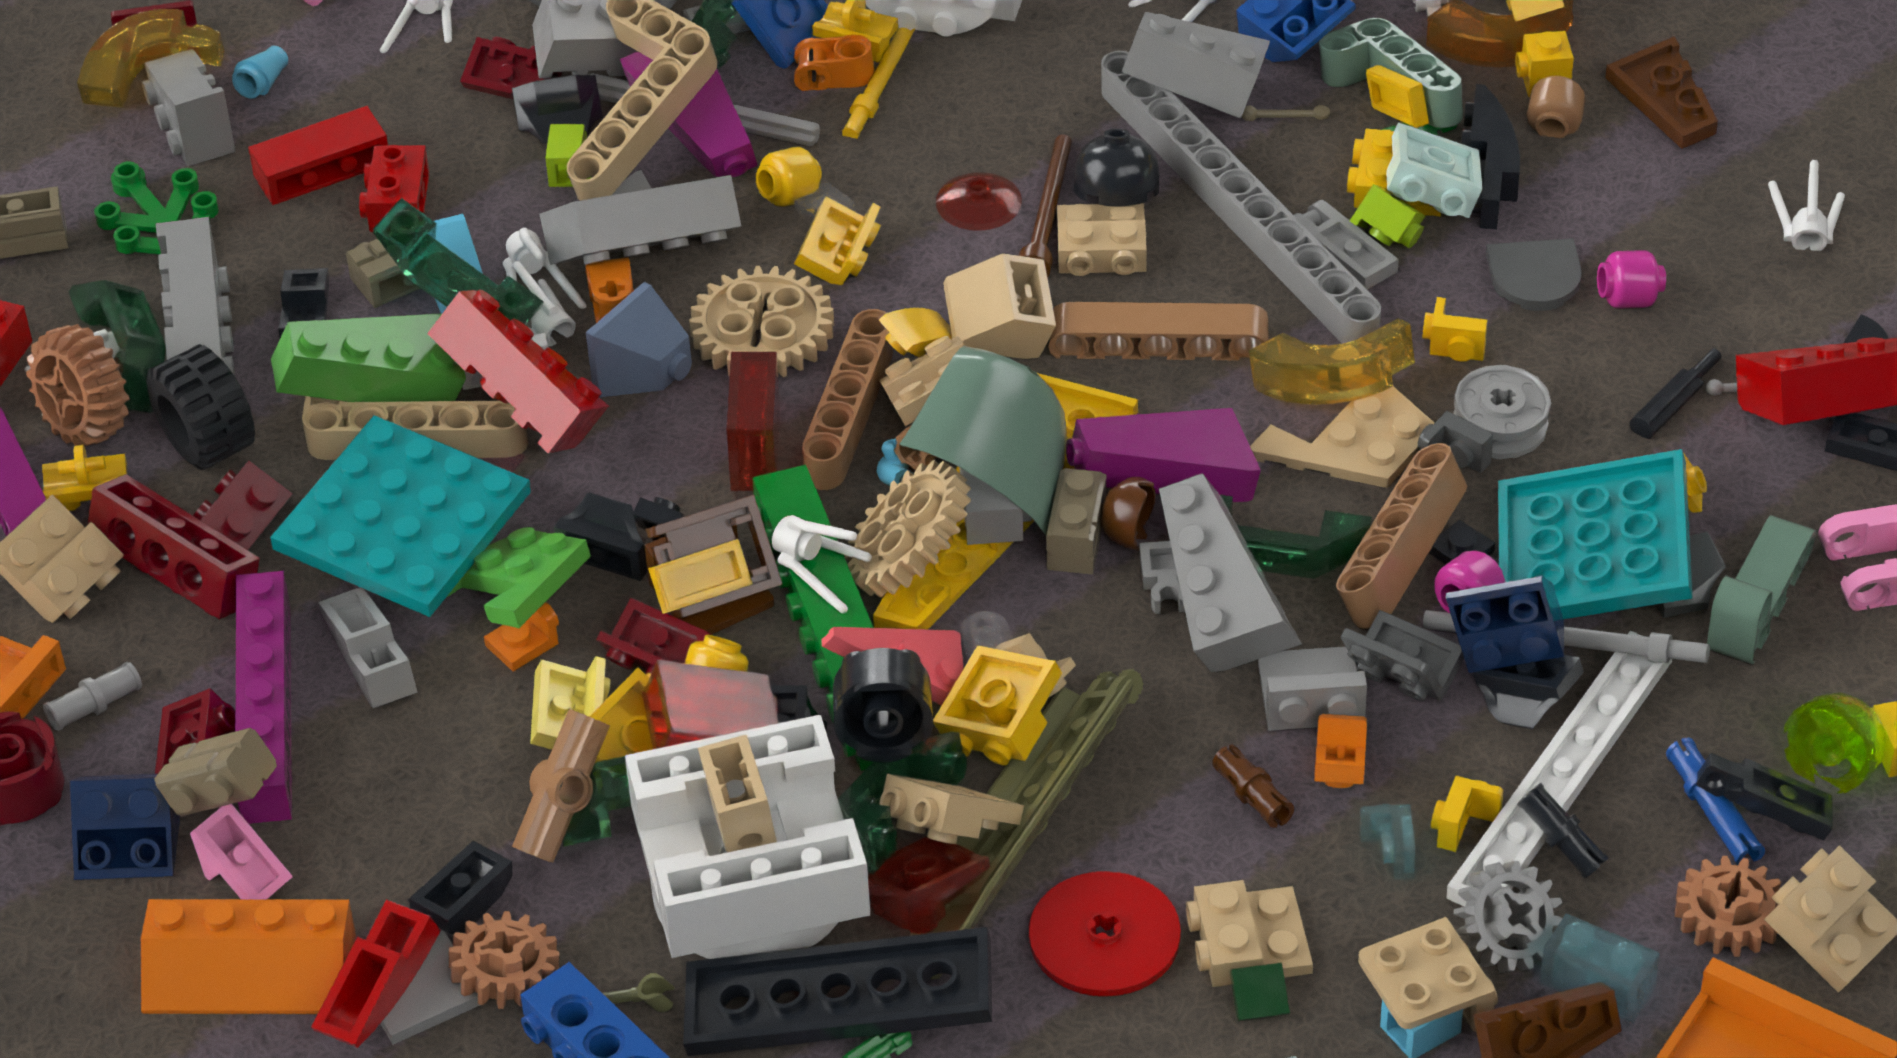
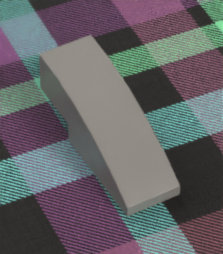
(368, 647)

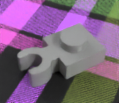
(1160, 574)

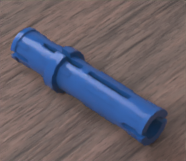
(1719, 810)

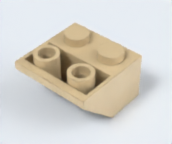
(1002, 306)

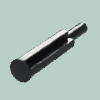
(1672, 397)

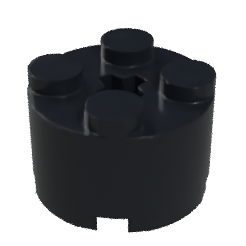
(882, 703)

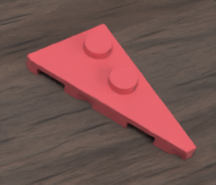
(938, 650)

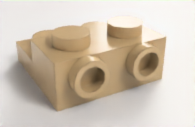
(1101, 239)
(912, 382)
(57, 560)
(945, 808)
(1833, 917)
(1247, 930)

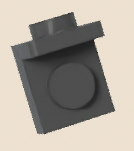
(1467, 441)

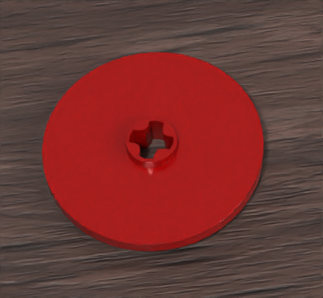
(1104, 965)

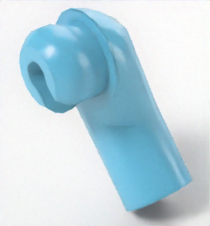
(889, 466)

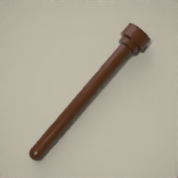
(1038, 246)

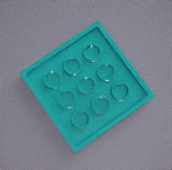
(401, 515)
(1601, 533)

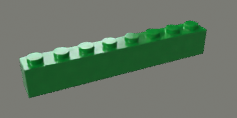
(794, 493)

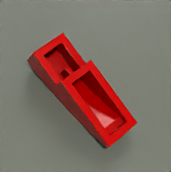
(376, 974)

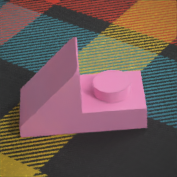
(238, 854)

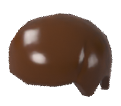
(1127, 510)

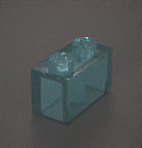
(1588, 954)

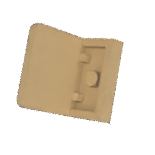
(1427, 975)

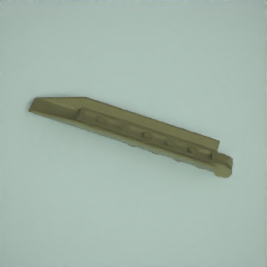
(1040, 783)

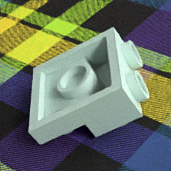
(1434, 171)

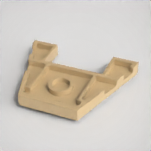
(1363, 444)

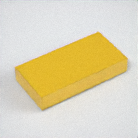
(1397, 96)
(700, 576)

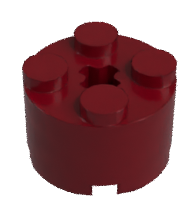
(28, 769)

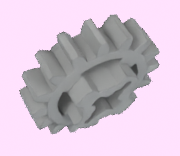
(1500, 914)

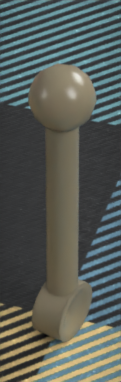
(1251, 113)

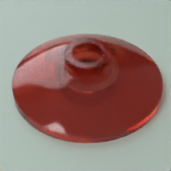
(978, 201)

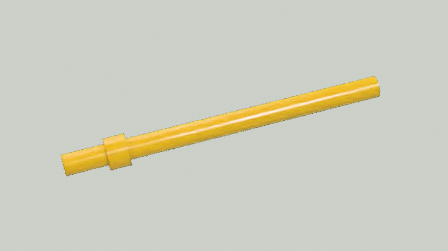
(866, 104)

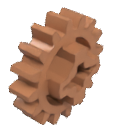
(1708, 893)
(502, 958)

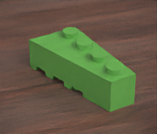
(366, 360)

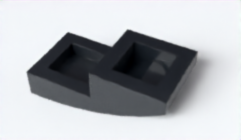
(304, 296)

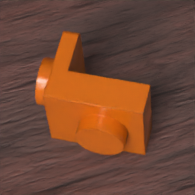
(1340, 750)

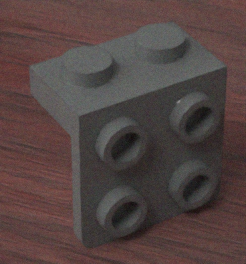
(1405, 654)

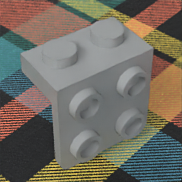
(1310, 683)

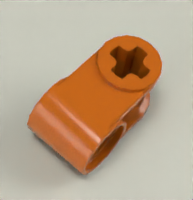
(837, 62)
(608, 284)

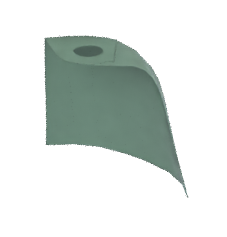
(997, 426)

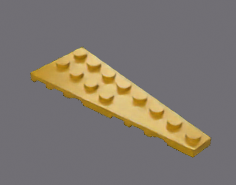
(963, 564)

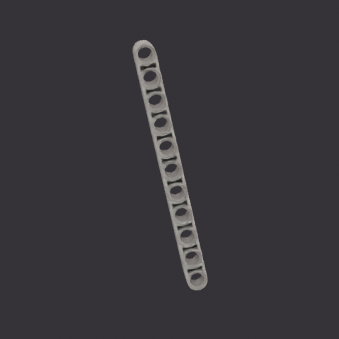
(1242, 202)

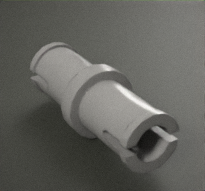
(92, 696)

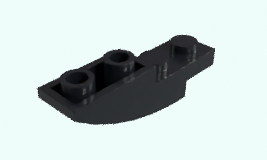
(1498, 153)

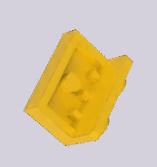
(836, 241)

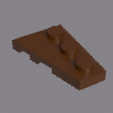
(1665, 92)
(1551, 1025)

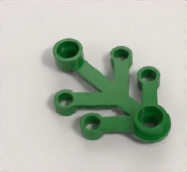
(130, 181)

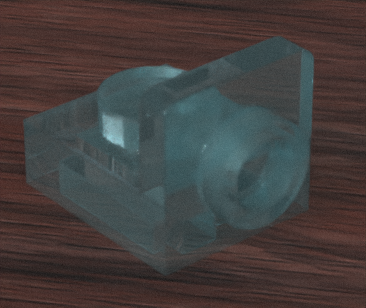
(1394, 830)

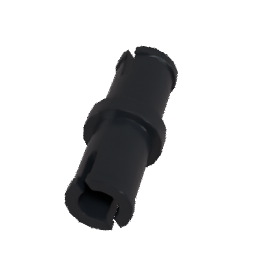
(1562, 830)

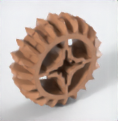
(77, 385)

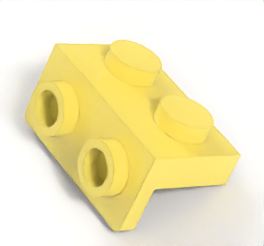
(561, 689)

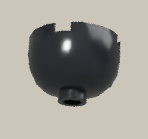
(1116, 169)

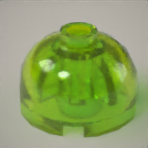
(1832, 730)

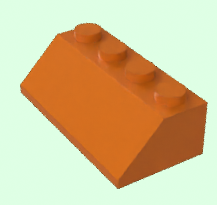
(242, 955)

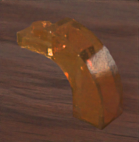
(1488, 38)

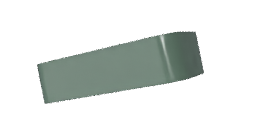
(1377, 41)
(1748, 603)

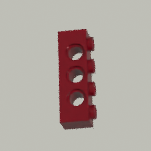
(171, 544)

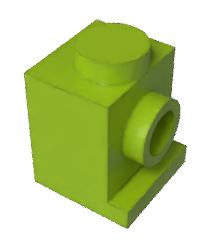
(561, 145)
(1389, 217)

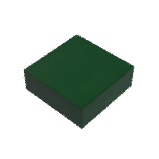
(1259, 992)

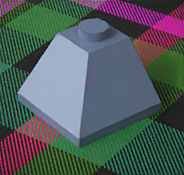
(638, 346)

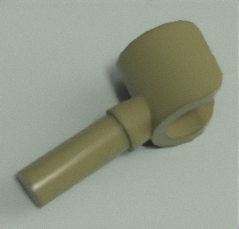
(648, 990)

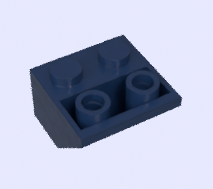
(1508, 623)
(122, 828)

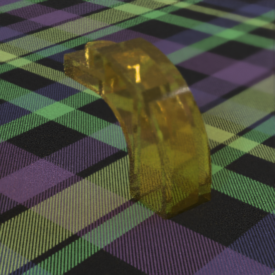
(139, 39)
(1331, 373)

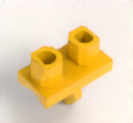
(854, 18)
(75, 478)

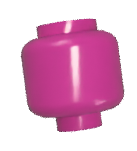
(1630, 279)
(1466, 572)

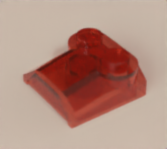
(921, 881)

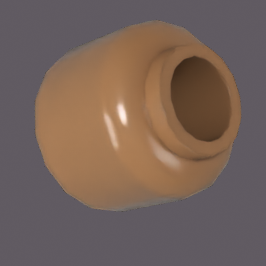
(1556, 106)

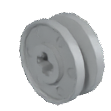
(1506, 404)

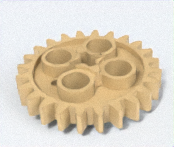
(794, 325)
(909, 527)

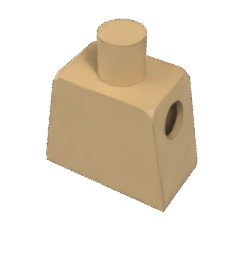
(743, 819)

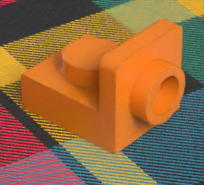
(521, 645)

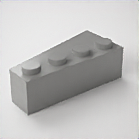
(641, 219)
(194, 289)
(1221, 584)

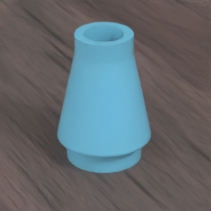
(259, 72)

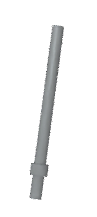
(1656, 647)

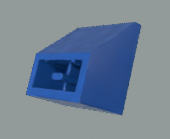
(1291, 24)

